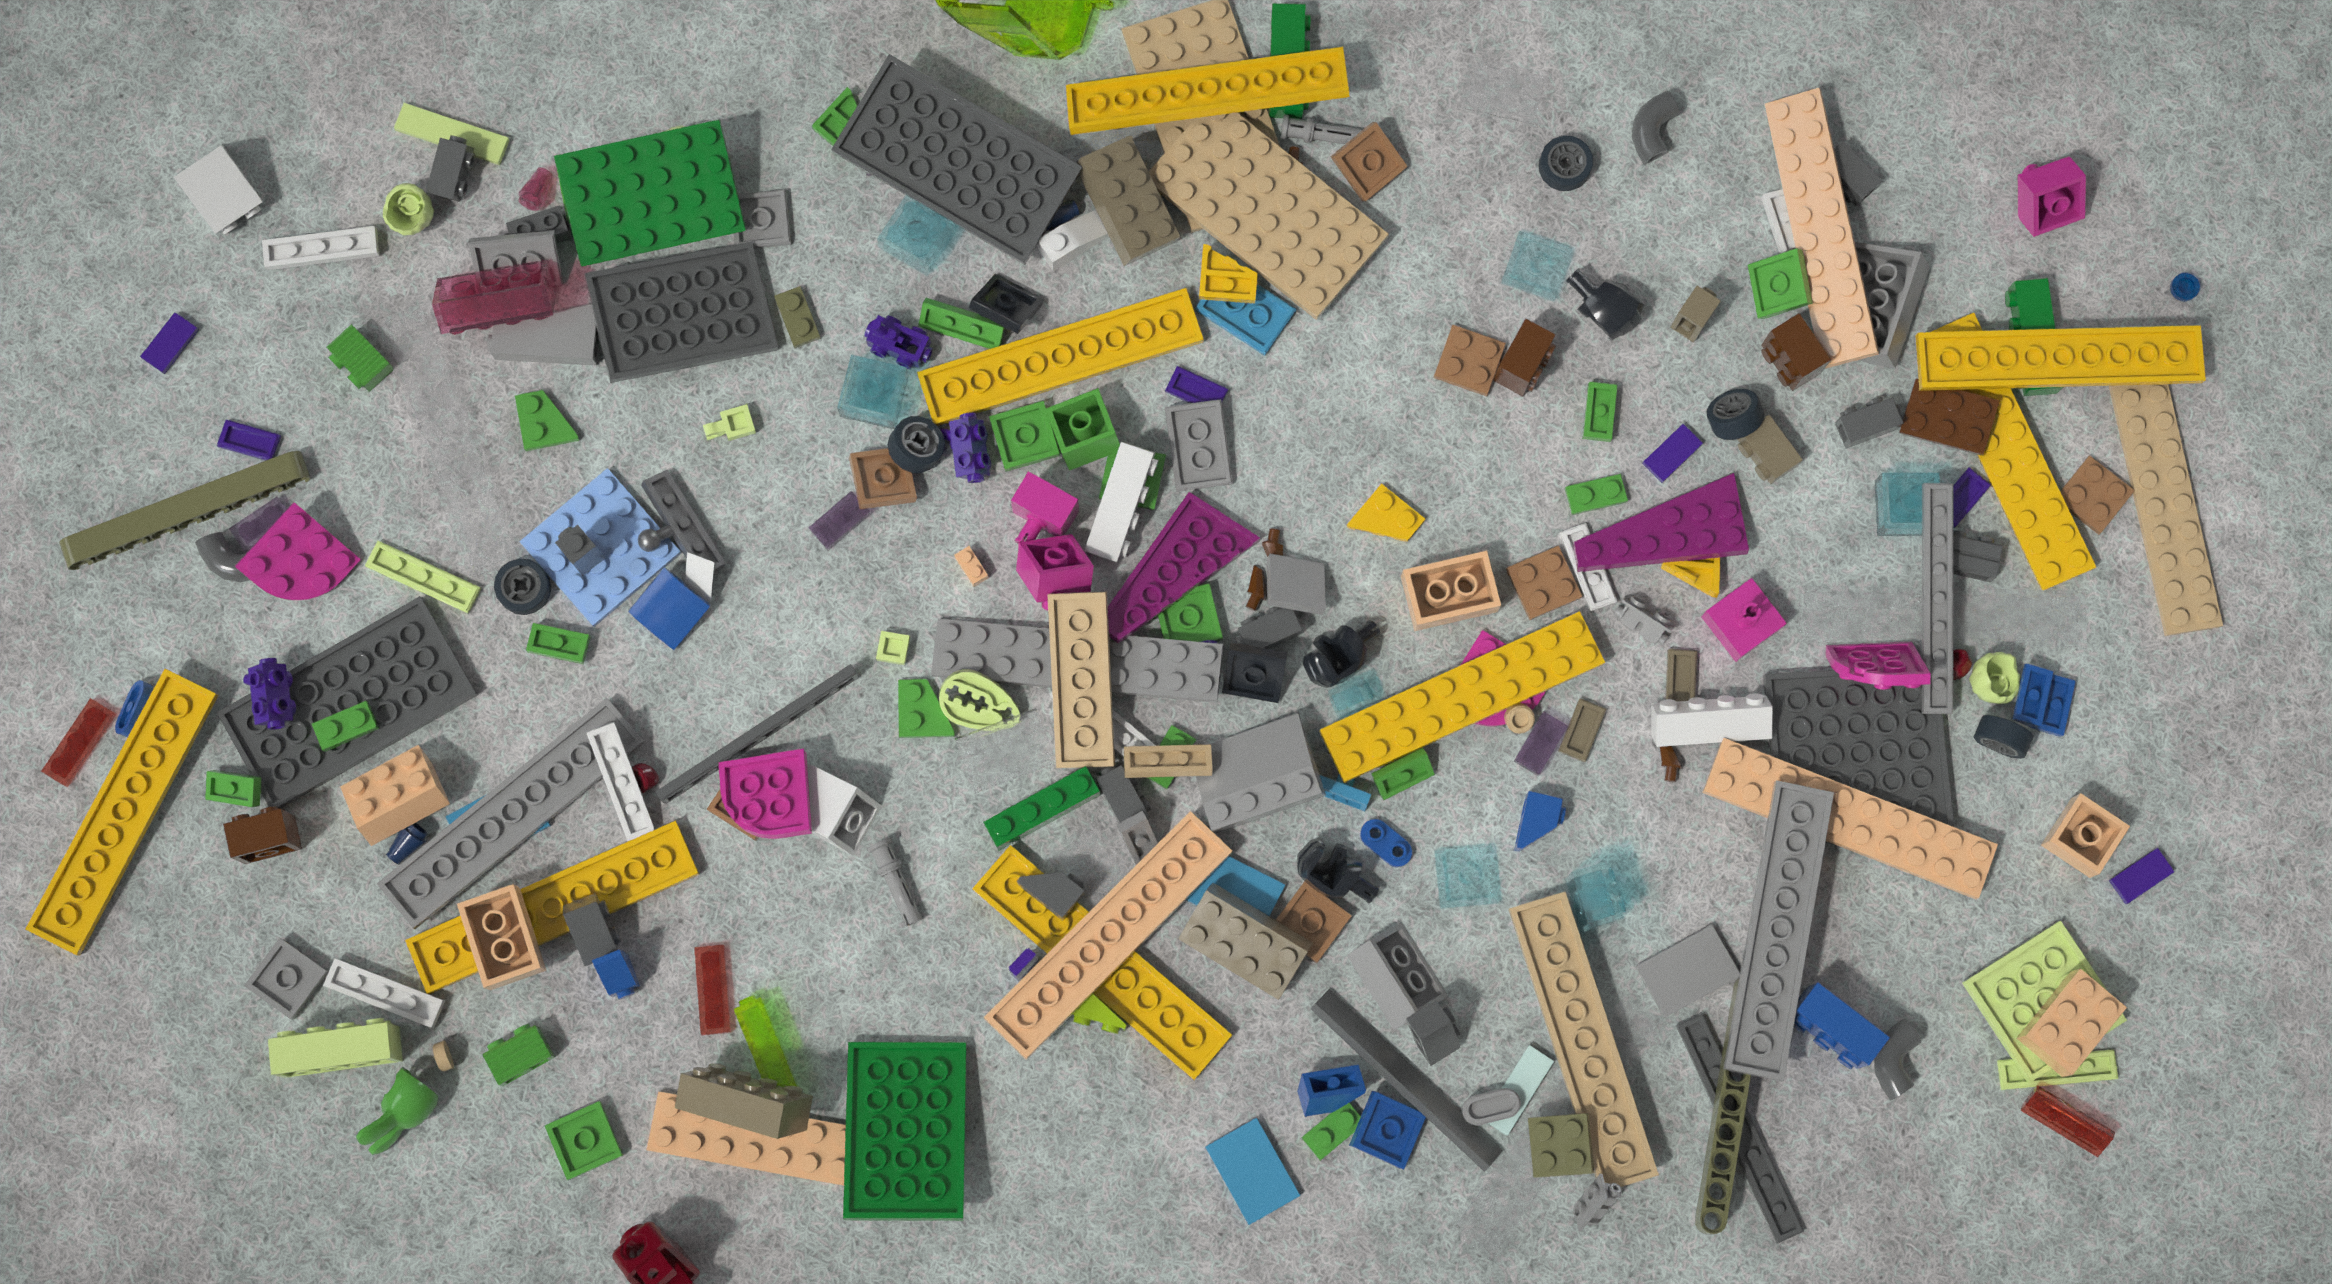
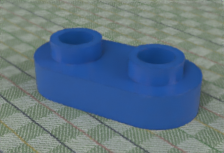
(133, 707)
(1385, 843)

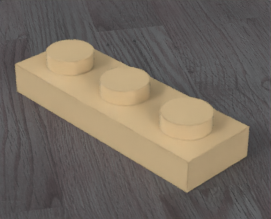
(1167, 761)

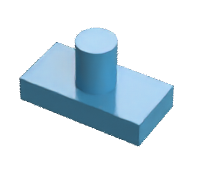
(1345, 793)

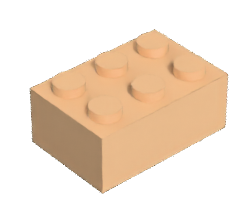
(1450, 590)
(394, 795)
(501, 937)
(2071, 1023)

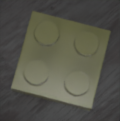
(1561, 1145)

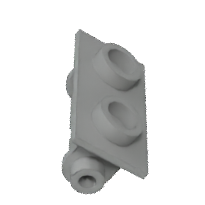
(1635, 612)
(1595, 1202)

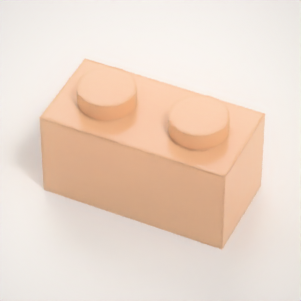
(971, 566)

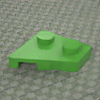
(835, 117)
(542, 422)
(920, 711)

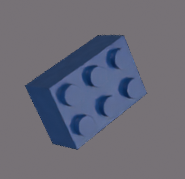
(1838, 1027)

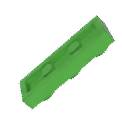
(960, 324)

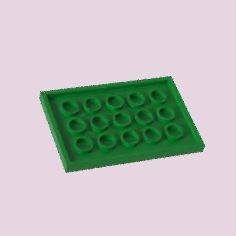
(650, 193)
(905, 1131)

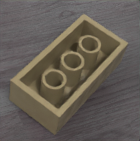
(1127, 200)
(1245, 940)
(744, 1101)

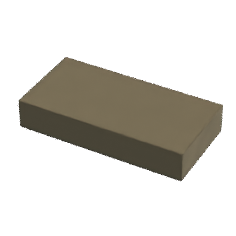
(1681, 674)
(1582, 730)

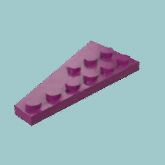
(1684, 529)
(1183, 556)

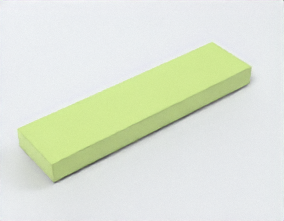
(433, 126)
(423, 577)
(2096, 1067)

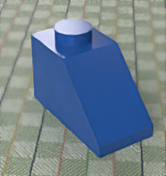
(1538, 818)
(617, 974)
(1329, 1089)

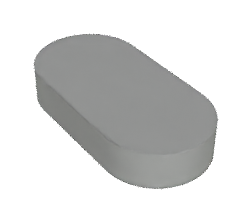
(1491, 1107)

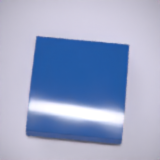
(669, 608)
(2043, 700)

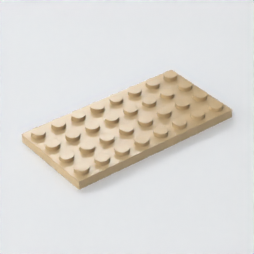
(1186, 40)
(1267, 209)

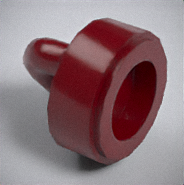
(1961, 663)
(645, 776)

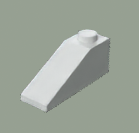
(1072, 239)

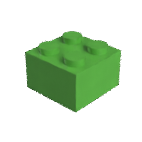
(1083, 429)

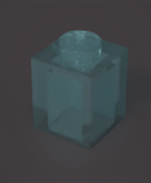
(1350, 698)

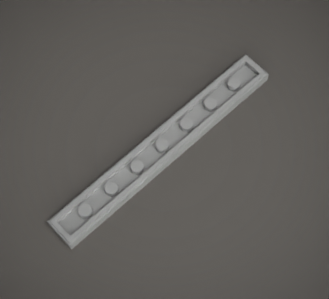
(1937, 596)

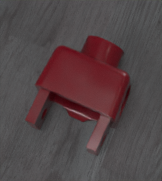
(653, 1257)

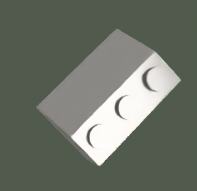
(1396, 974)

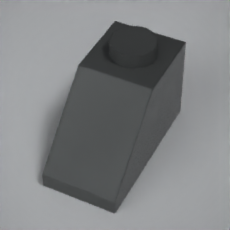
(1054, 891)

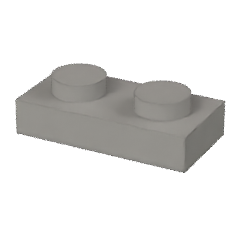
(1137, 836)

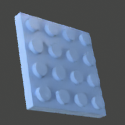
(613, 524)

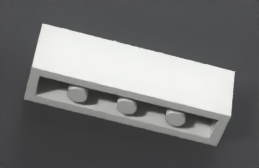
(1120, 501)
(1711, 720)

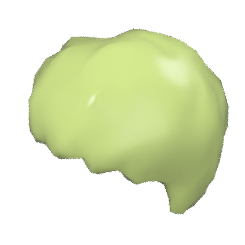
(407, 209)
(1995, 678)

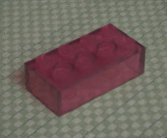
(494, 297)

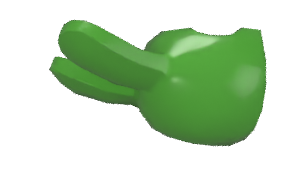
(402, 1108)

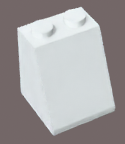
(219, 190)
(839, 810)

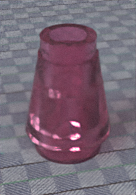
(535, 190)

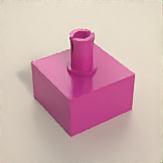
(2051, 195)
(1043, 508)
(1054, 567)
(1743, 620)

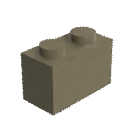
(1695, 313)
(1770, 451)

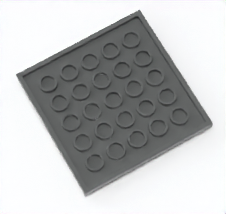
(1862, 738)

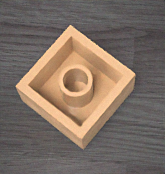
(2085, 835)

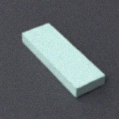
(1524, 1081)

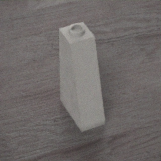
(562, 338)

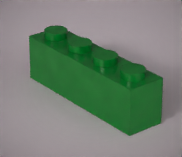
(1288, 37)
(2031, 311)
(1042, 808)

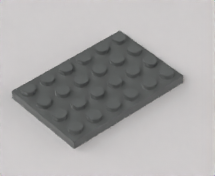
(681, 312)

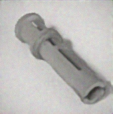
(1310, 130)
(890, 869)

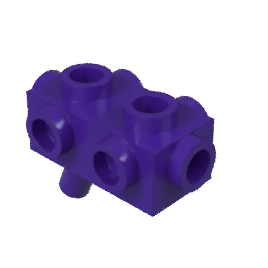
(891, 338)
(969, 447)
(270, 693)

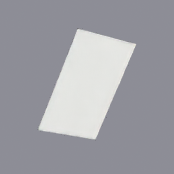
(699, 576)

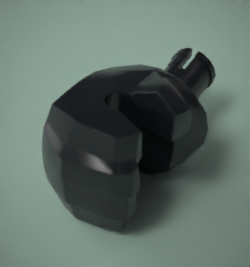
(1607, 304)
(1343, 647)
(1342, 872)

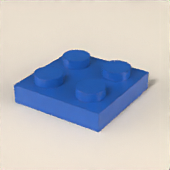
(1387, 1130)

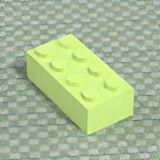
(335, 1050)

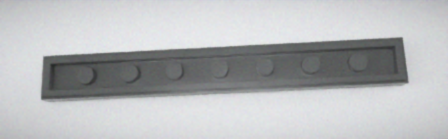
(757, 734)
(1406, 1080)
(1752, 1152)

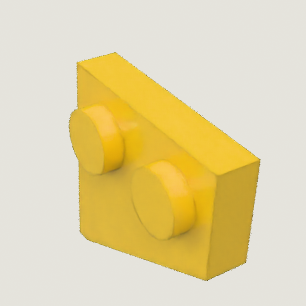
(1225, 279)
(1387, 516)
(1701, 574)

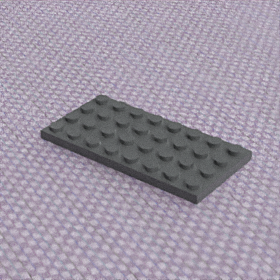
(957, 159)
(393, 664)

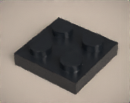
(1006, 303)
(1254, 672)

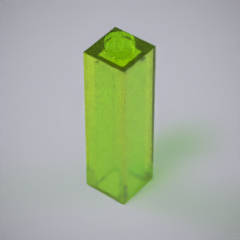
(764, 1041)

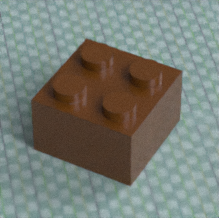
(1527, 352)
(1794, 352)
(262, 835)

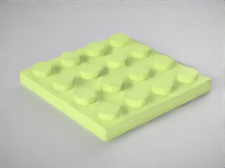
(2020, 984)

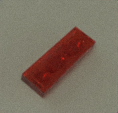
(78, 742)
(712, 990)
(2067, 1121)

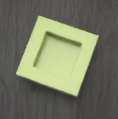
(893, 648)

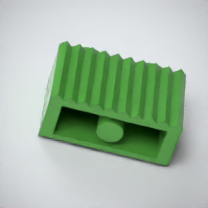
(359, 358)
(518, 1054)

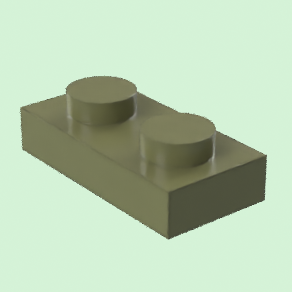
(797, 317)

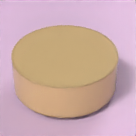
(1519, 718)
(443, 1056)

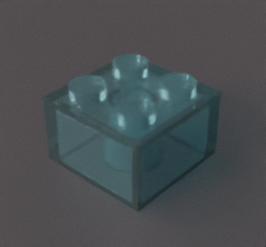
(916, 235)
(873, 392)
(1900, 502)
(1595, 897)

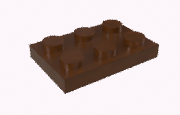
(1950, 418)

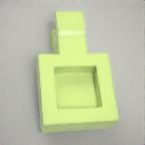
(734, 423)

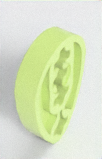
(979, 685)

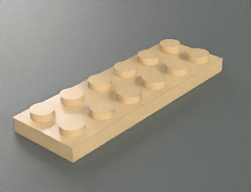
(1081, 679)

